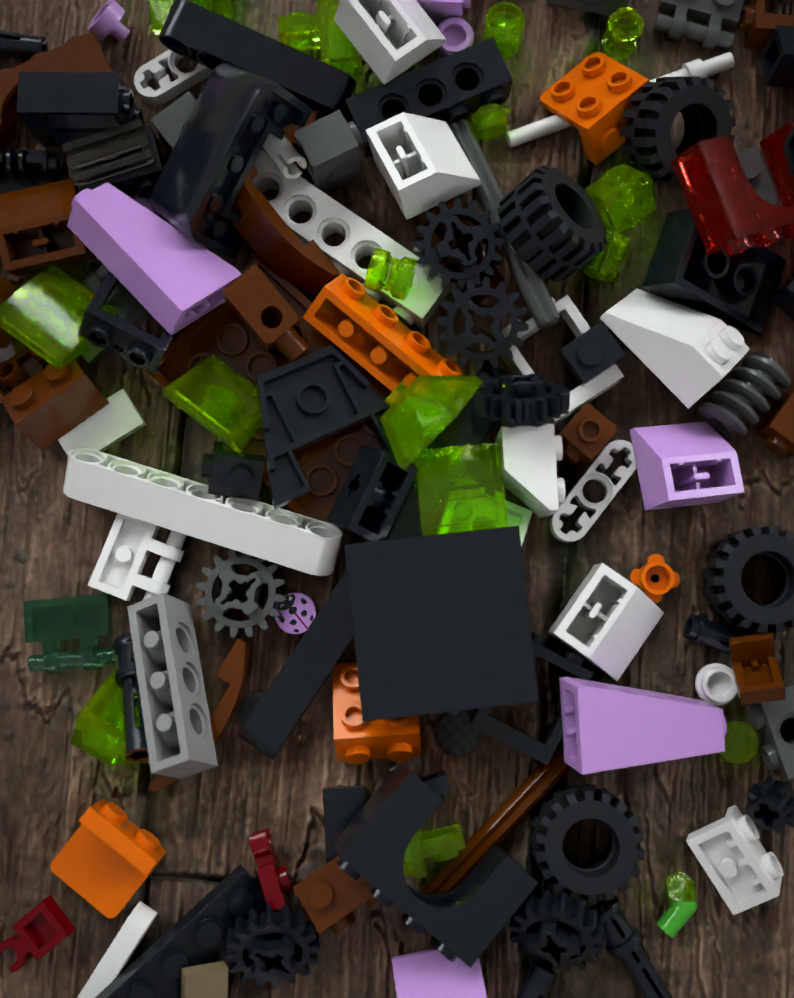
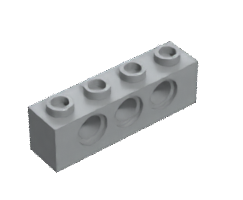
(171, 687)

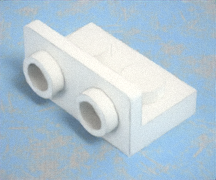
(737, 861)

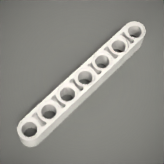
(189, 509)

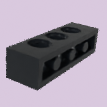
(478, 65)

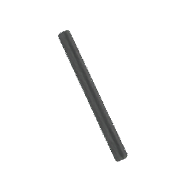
(489, 196)

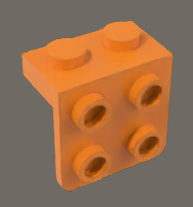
(594, 102)
(368, 740)
(107, 858)

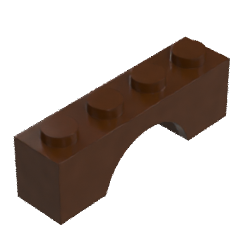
(78, 54)

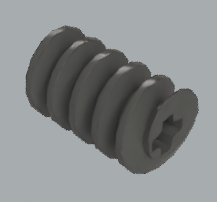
(743, 394)

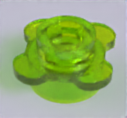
(491, 121)

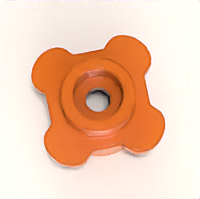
(666, 577)

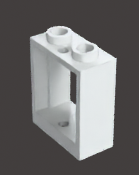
(578, 325)

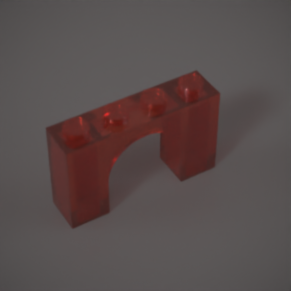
(723, 201)

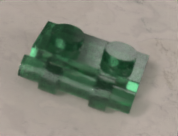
(65, 619)

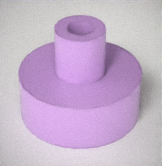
(108, 22)

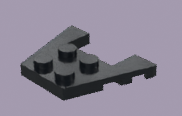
(306, 405)

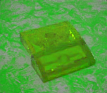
(48, 316)
(460, 489)

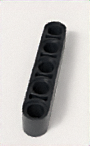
(218, 40)

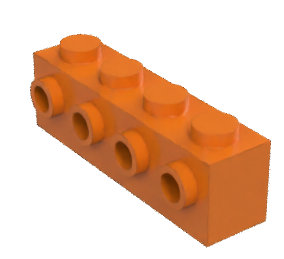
(375, 335)

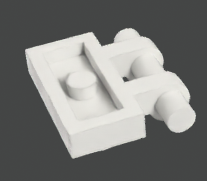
(125, 556)

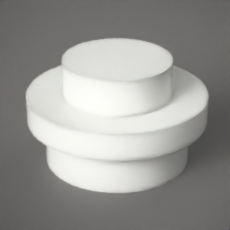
(715, 684)

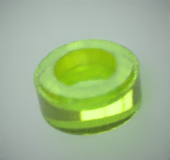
(740, 743)

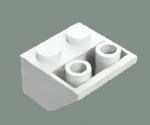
(388, 33)
(420, 162)
(530, 467)
(606, 620)

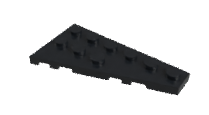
(191, 941)

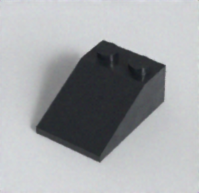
(716, 284)

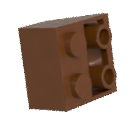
(36, 229)
(47, 399)

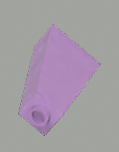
(150, 257)
(631, 727)

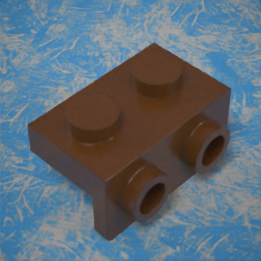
(332, 895)

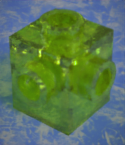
(622, 197)

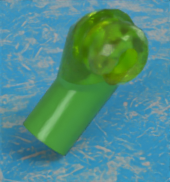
(681, 903)

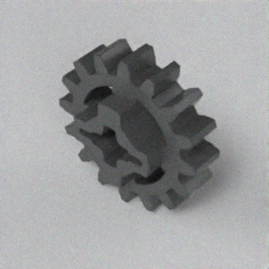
(226, 602)

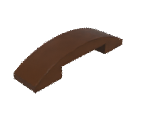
(277, 244)
(235, 672)

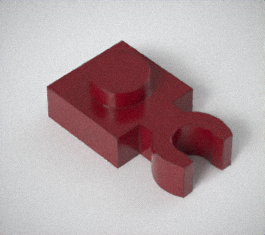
(274, 878)
(38, 932)

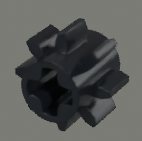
(771, 804)

